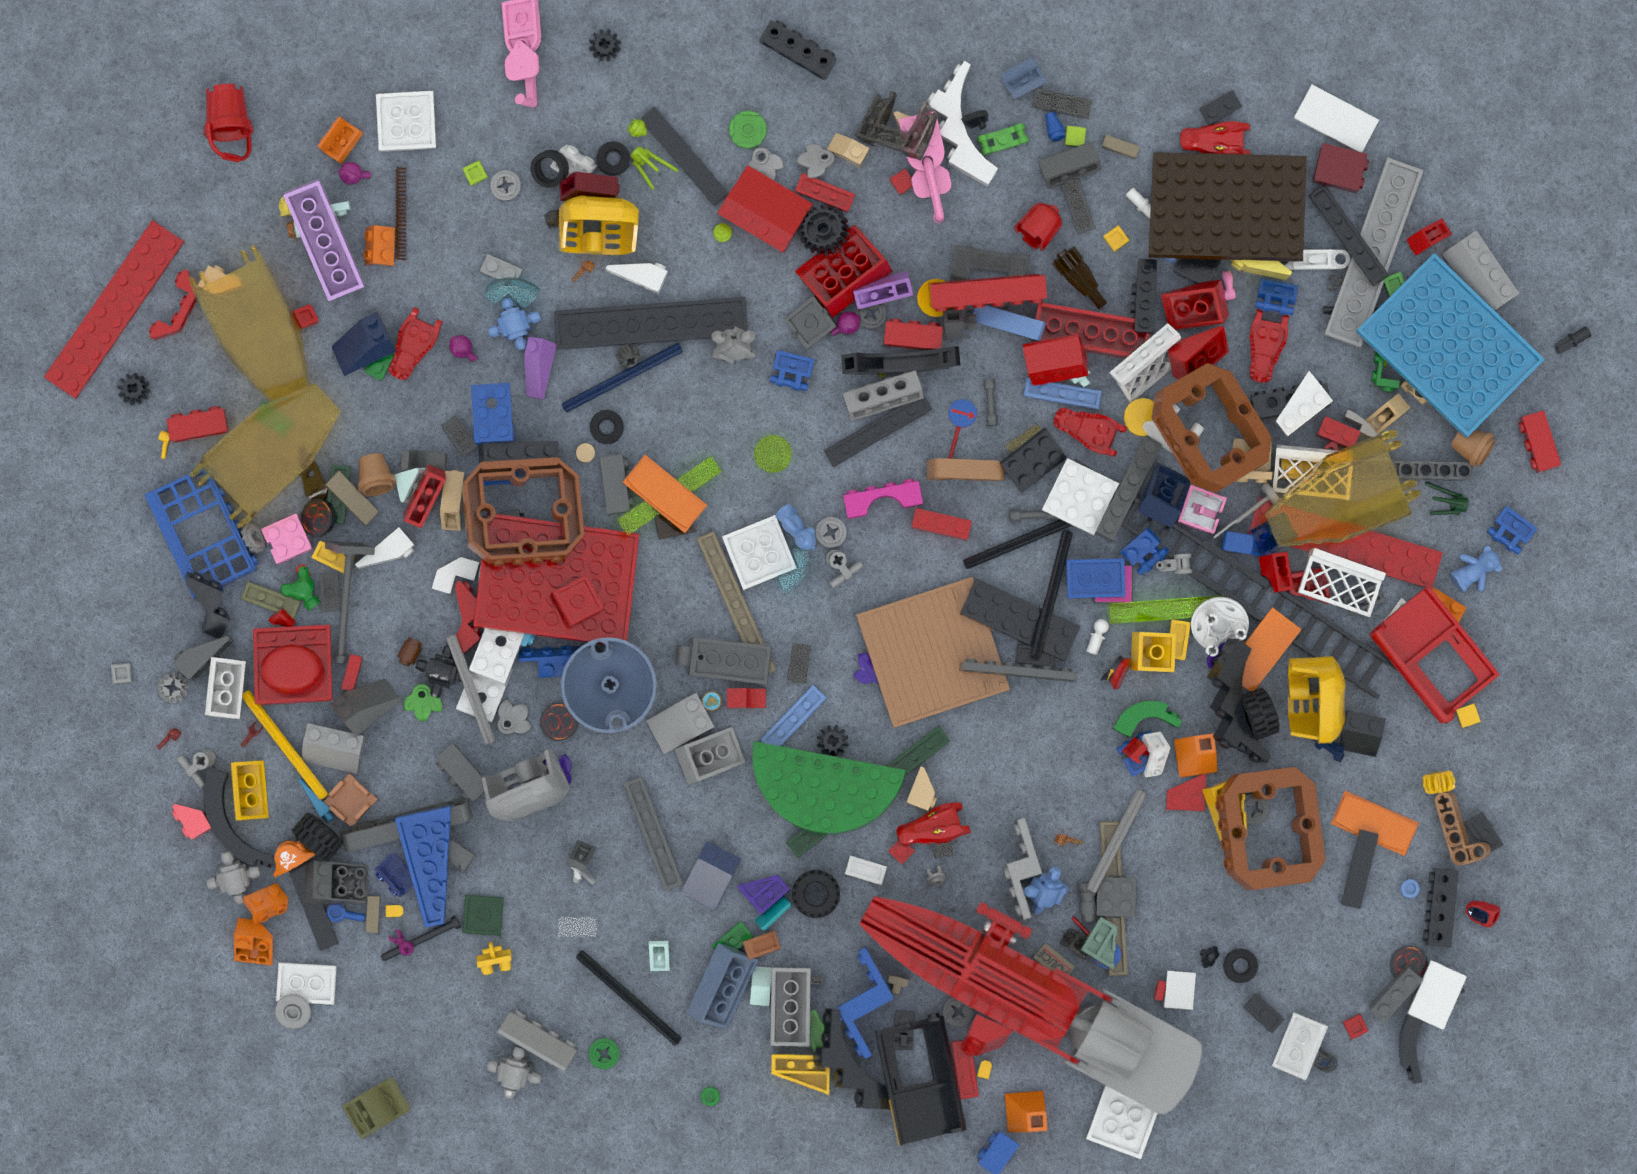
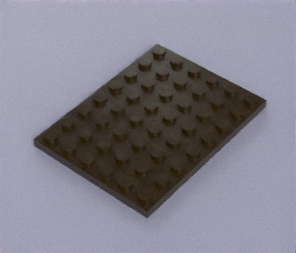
(1227, 207)

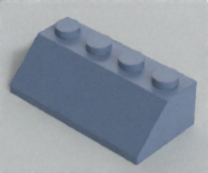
(722, 986)

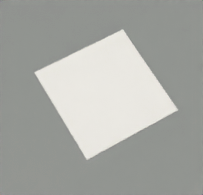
(1179, 990)

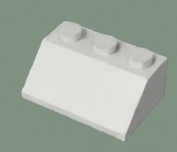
(225, 688)

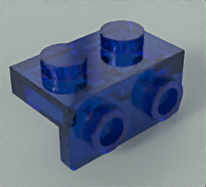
(1264, 538)
(395, 874)

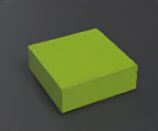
(1075, 136)
(475, 172)

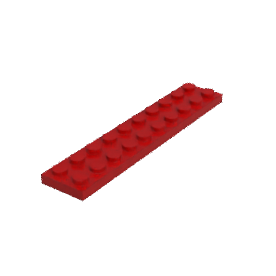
(114, 309)
(1378, 551)

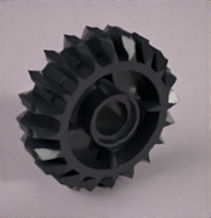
(824, 241)

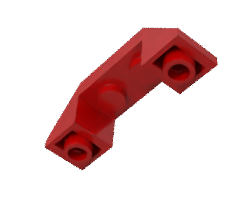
(161, 330)

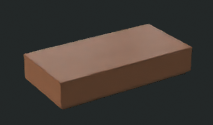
(761, 945)

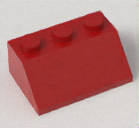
(1055, 360)
(984, 1036)

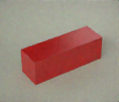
(352, 672)

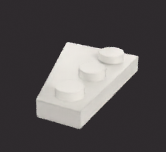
(1303, 405)

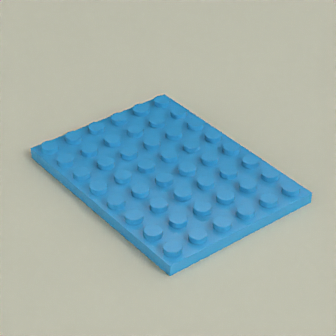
(1450, 345)

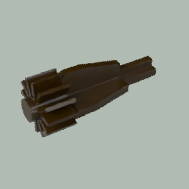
(1078, 274)

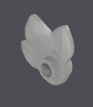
(814, 161)
(768, 165)
(515, 716)

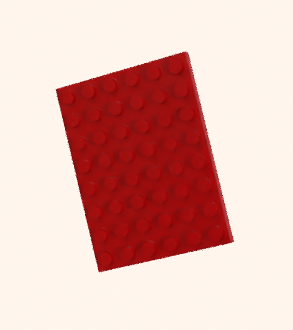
(522, 597)

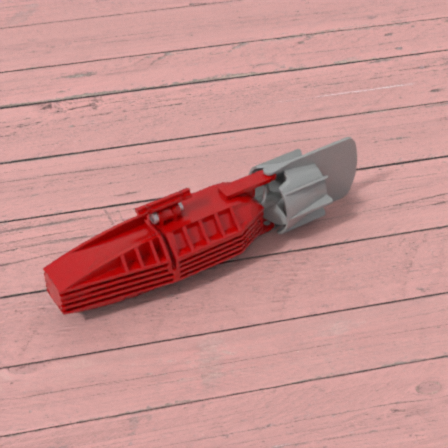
(1119, 1043)

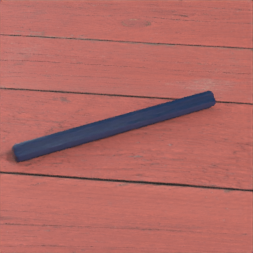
(622, 377)

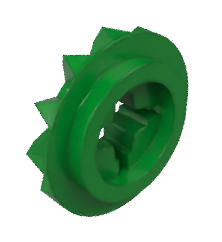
(594, 1054)

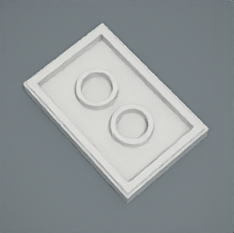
(310, 981)
(1436, 995)
(1299, 1046)

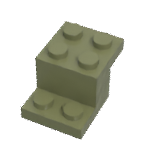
(376, 1107)

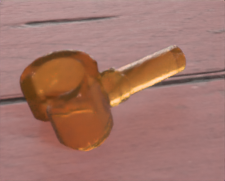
(586, 266)
(1061, 839)

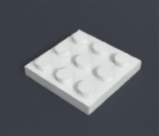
(406, 121)
(1080, 496)
(759, 552)
(1121, 1123)

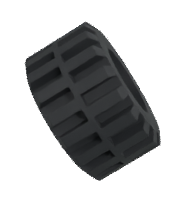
(1260, 714)
(317, 836)
(832, 890)

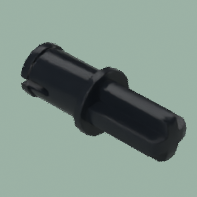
(1572, 340)

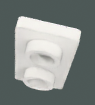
(1158, 752)

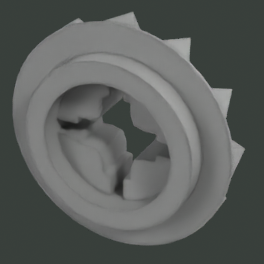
(497, 181)
(833, 523)
(253, 538)
(180, 682)

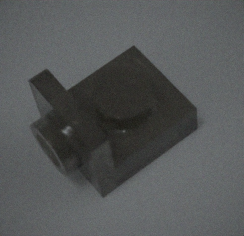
(1073, 941)

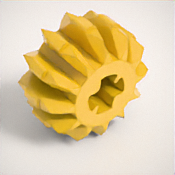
(1438, 782)

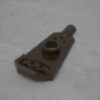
(313, 483)

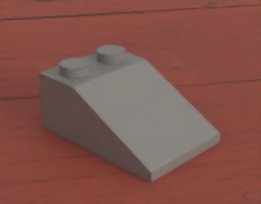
(680, 723)
(710, 755)

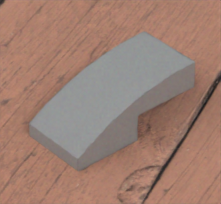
(1366, 430)

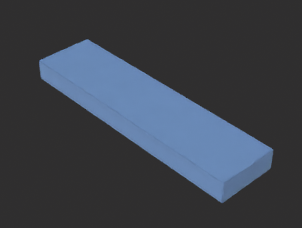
(1010, 322)
(1064, 394)
(794, 717)

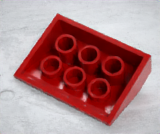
(765, 208)
(838, 274)

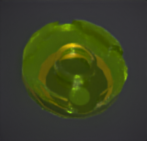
(772, 459)

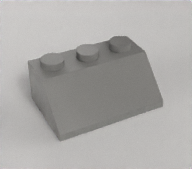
(332, 748)

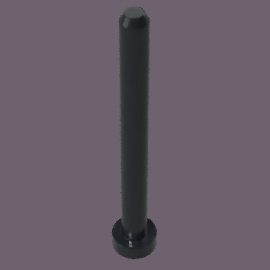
(424, 937)

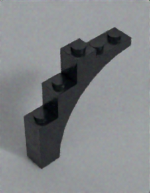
(1228, 705)
(848, 1075)

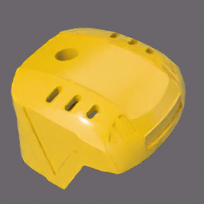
(610, 212)
(1330, 718)

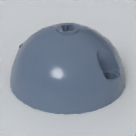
(592, 701)

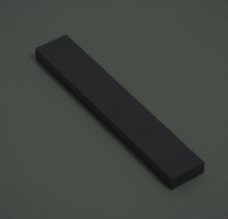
(684, 156)
(1348, 235)
(876, 431)
(314, 912)

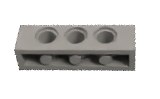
(858, 409)

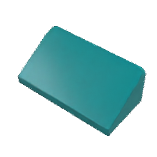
(772, 913)

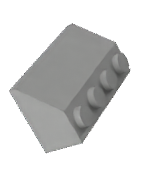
(1480, 270)
(790, 1006)
(538, 1041)

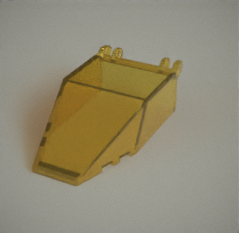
(256, 327)
(269, 449)
(1343, 496)

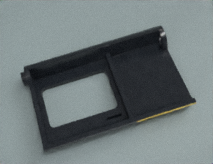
(929, 1107)

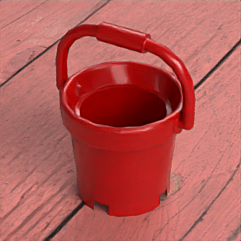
(227, 119)

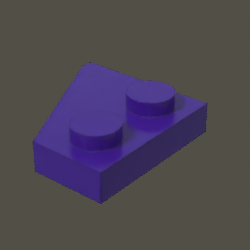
(764, 892)

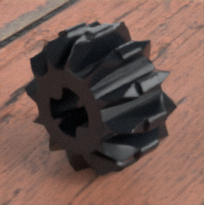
(609, 40)
(133, 382)
(835, 734)

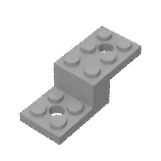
(1022, 869)

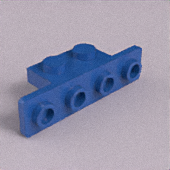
(550, 660)

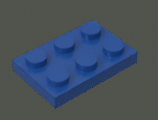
(1095, 578)

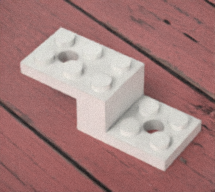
(491, 670)

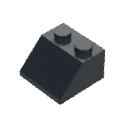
(1362, 733)

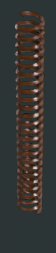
(398, 213)

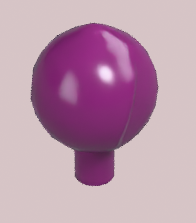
(352, 173)
(847, 323)
(461, 347)

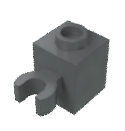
(955, 323)

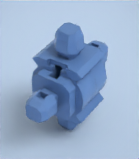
(514, 324)
(1046, 890)

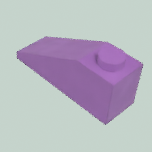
(884, 290)
(538, 364)

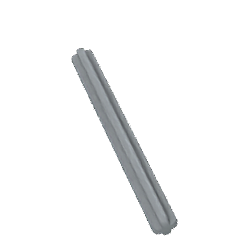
(470, 689)
(1116, 841)

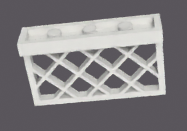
(1140, 361)
(1296, 453)
(1345, 566)

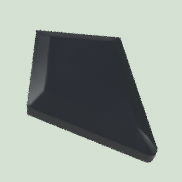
(976, 119)

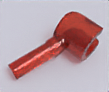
(252, 732)
(172, 734)

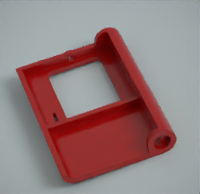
(1418, 630)

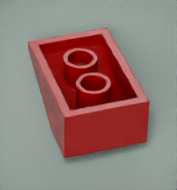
(1196, 305)
(1197, 351)

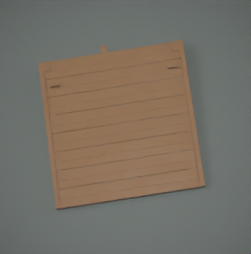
(919, 653)

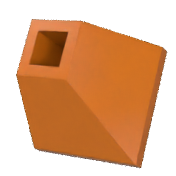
(1196, 755)
(252, 943)
(1026, 1111)

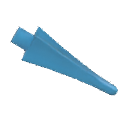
(322, 809)

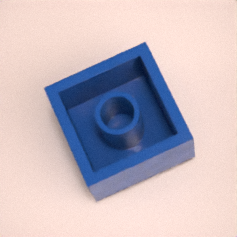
(997, 1153)

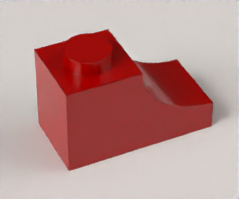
(1428, 236)
(1277, 570)
(746, 698)

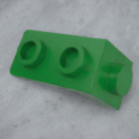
(1386, 384)

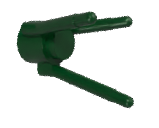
(1457, 503)

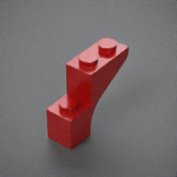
(467, 635)

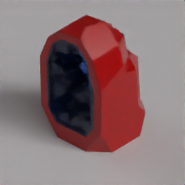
(1483, 913)

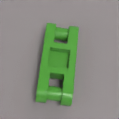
(1003, 139)

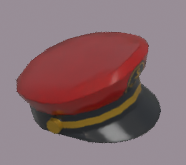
(1117, 672)

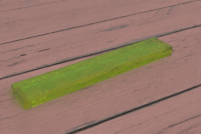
(691, 480)
(1155, 609)

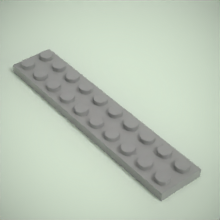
(1381, 233)

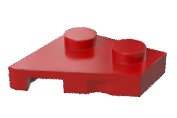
(1187, 795)

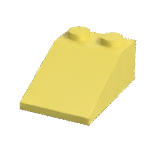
(1266, 268)

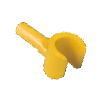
(164, 436)

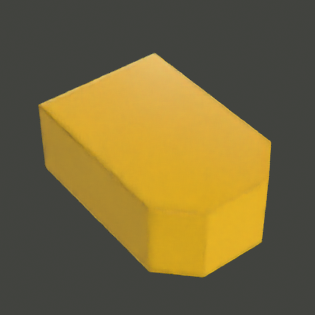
(394, 910)
(984, 1069)

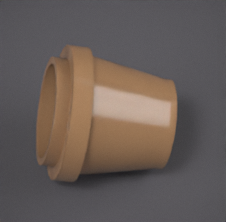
(1474, 447)
(375, 475)

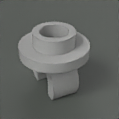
(936, 879)

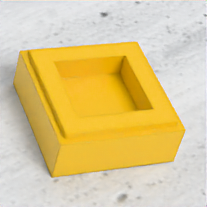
(1116, 238)
(1468, 715)

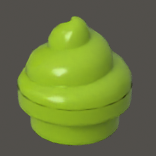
(637, 128)
(722, 232)

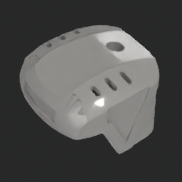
(530, 796)

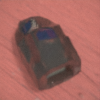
(1325, 1061)

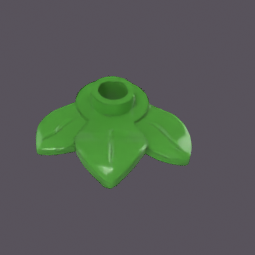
(422, 705)

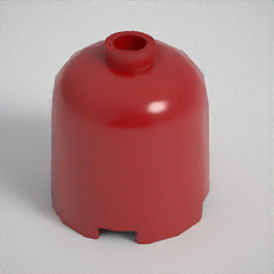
(1039, 225)

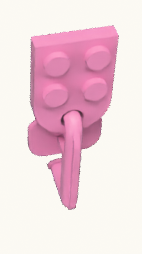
(522, 39)
(930, 178)

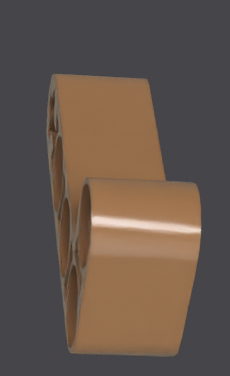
(964, 469)
(1458, 827)

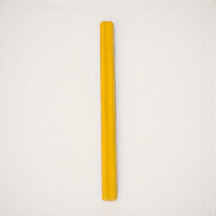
(284, 745)

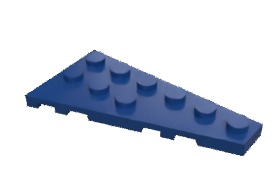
(426, 849)

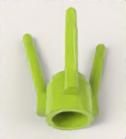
(642, 157)

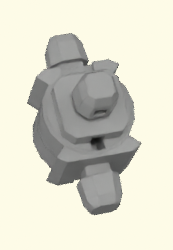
(733, 344)
(233, 877)
(514, 1072)

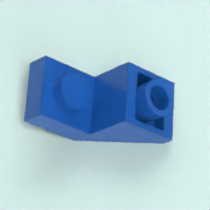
(1240, 543)

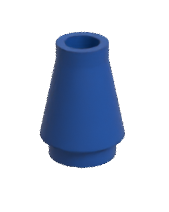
(1054, 127)

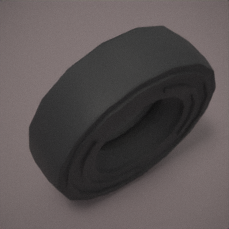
(621, 166)
(606, 438)
(1240, 977)

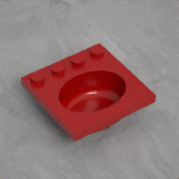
(292, 664)

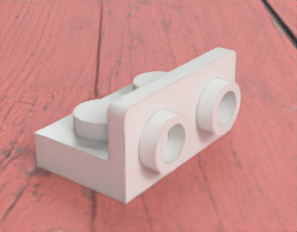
(576, 161)

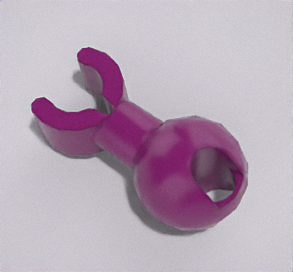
(405, 947)

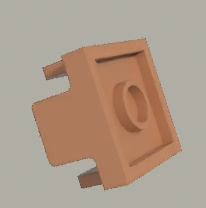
(350, 800)

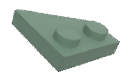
(1101, 942)

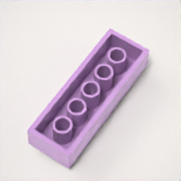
(324, 239)

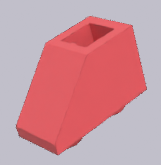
(193, 820)

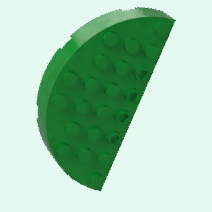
(823, 790)

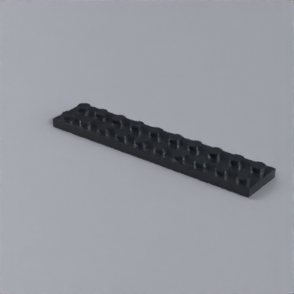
(648, 323)

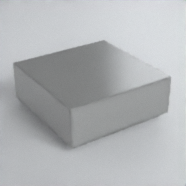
(121, 673)

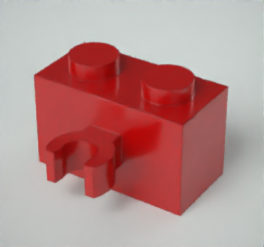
(1337, 434)

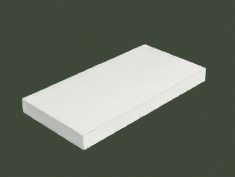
(1336, 119)

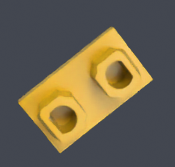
(492, 956)

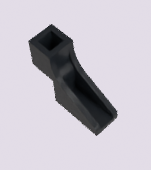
(208, 595)

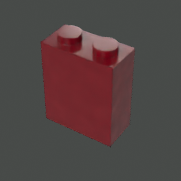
(1340, 168)
(588, 185)

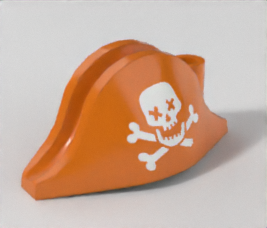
(290, 855)

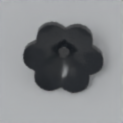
(1209, 956)

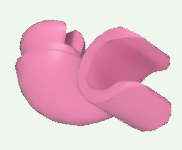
(1227, 278)

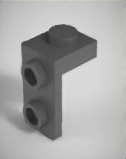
(420, 459)

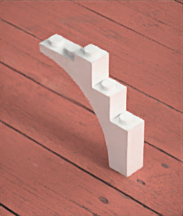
(965, 156)

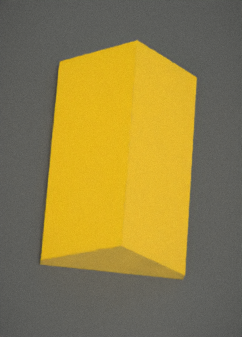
(249, 790)

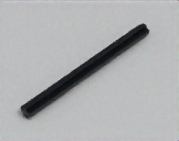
(1015, 543)
(1051, 594)
(628, 997)

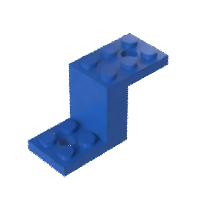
(493, 424)
(864, 1003)

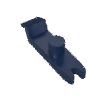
(1334, 748)

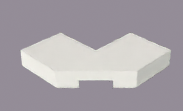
(446, 575)

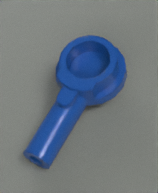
(337, 913)

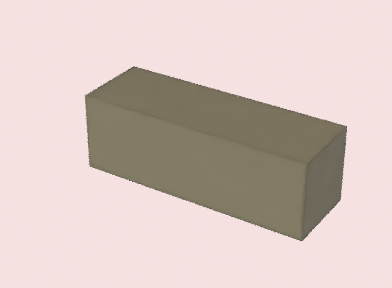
(1120, 146)
(373, 914)

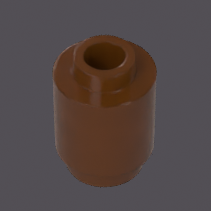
(409, 652)

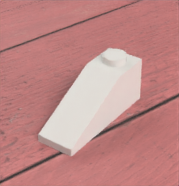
(645, 275)
(390, 549)

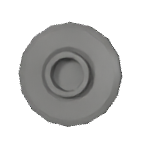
(293, 1011)

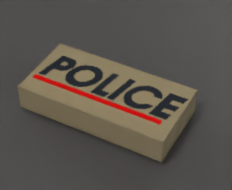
(1051, 959)

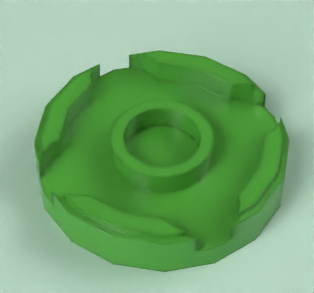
(747, 137)

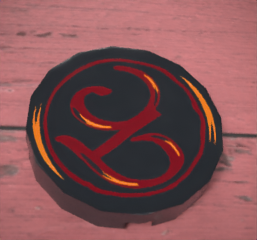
(318, 517)
(558, 722)
(1411, 956)

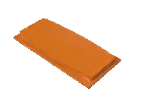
(664, 493)
(1267, 646)
(1358, 813)

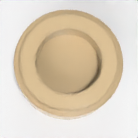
(585, 453)

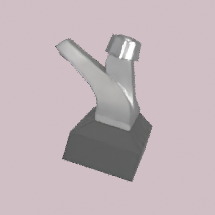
(579, 860)

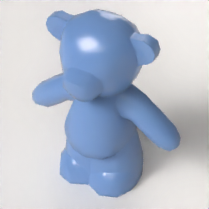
(794, 525)
(1476, 570)

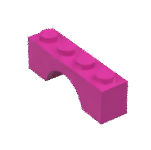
(906, 494)

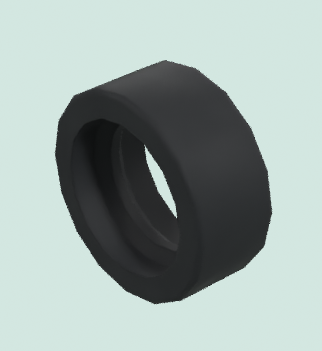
(536, 171)

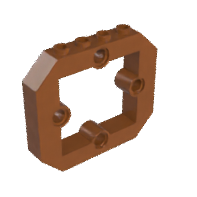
(1184, 443)
(475, 503)
(1234, 848)

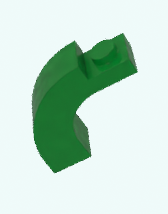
(1133, 715)

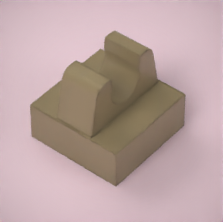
(897, 983)

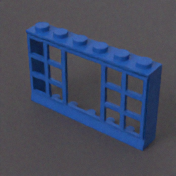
(172, 538)

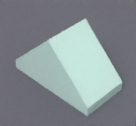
(407, 483)
(659, 955)
(761, 986)

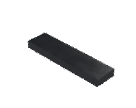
(1359, 869)

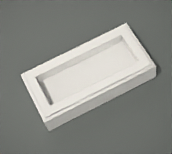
(865, 870)

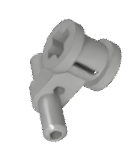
(1179, 564)
(845, 573)
(198, 764)

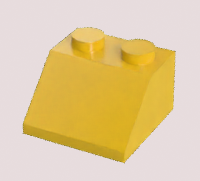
(1153, 651)

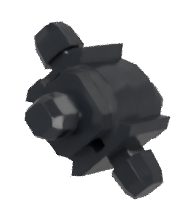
(440, 671)

